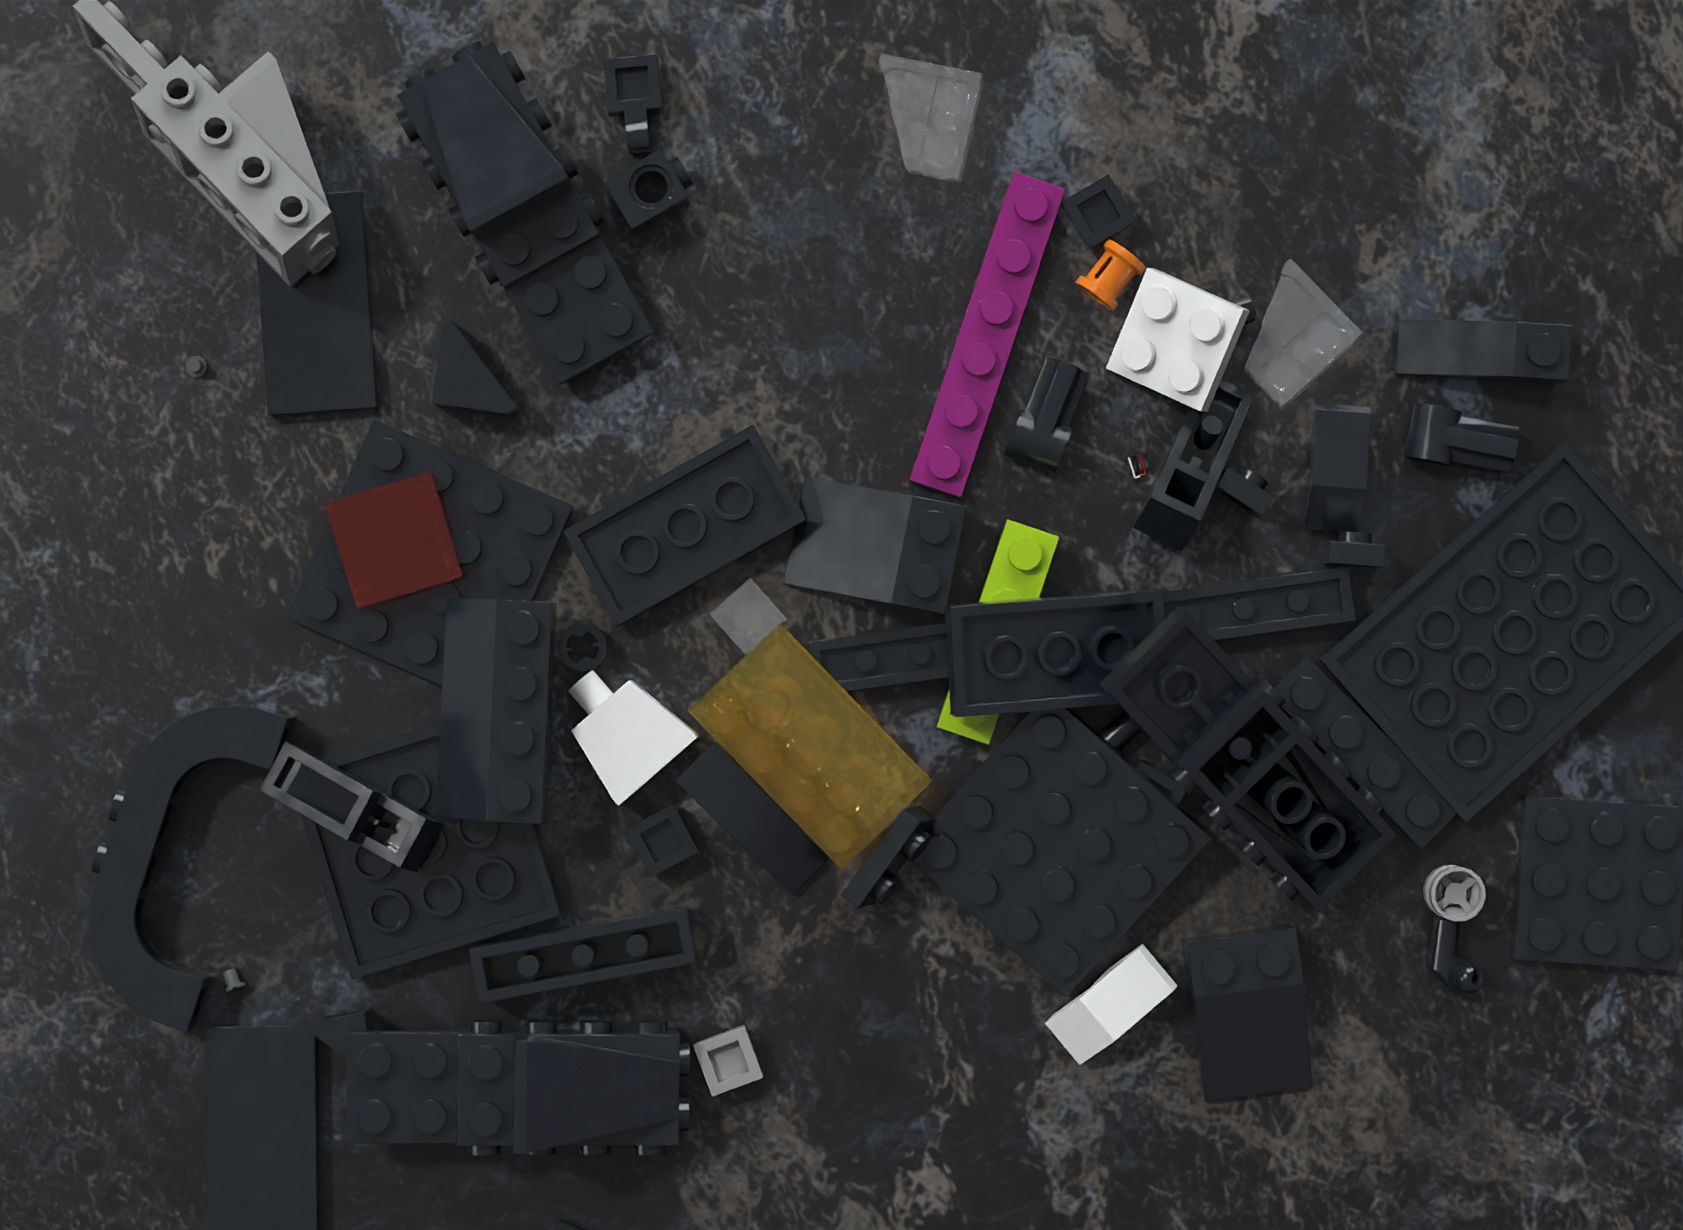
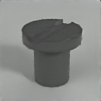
(196, 366)
(232, 981)

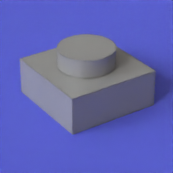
(728, 1060)

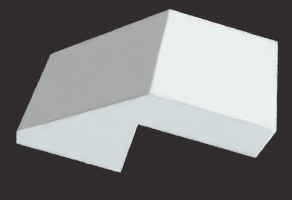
(1111, 1004)

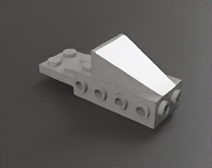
(232, 146)

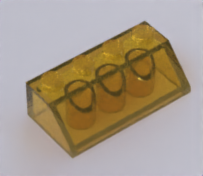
(810, 746)

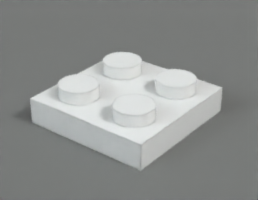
(1177, 339)

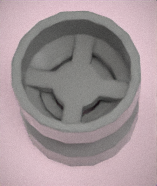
(1460, 899)

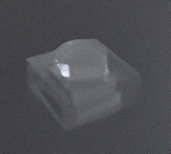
(747, 616)

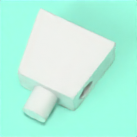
(626, 734)

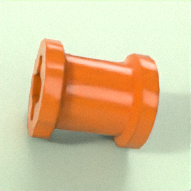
(1110, 275)

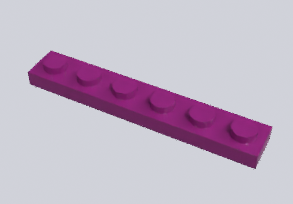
(987, 334)

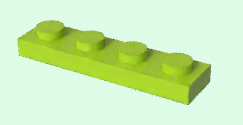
(1014, 574)

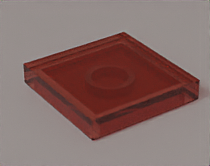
(394, 540)

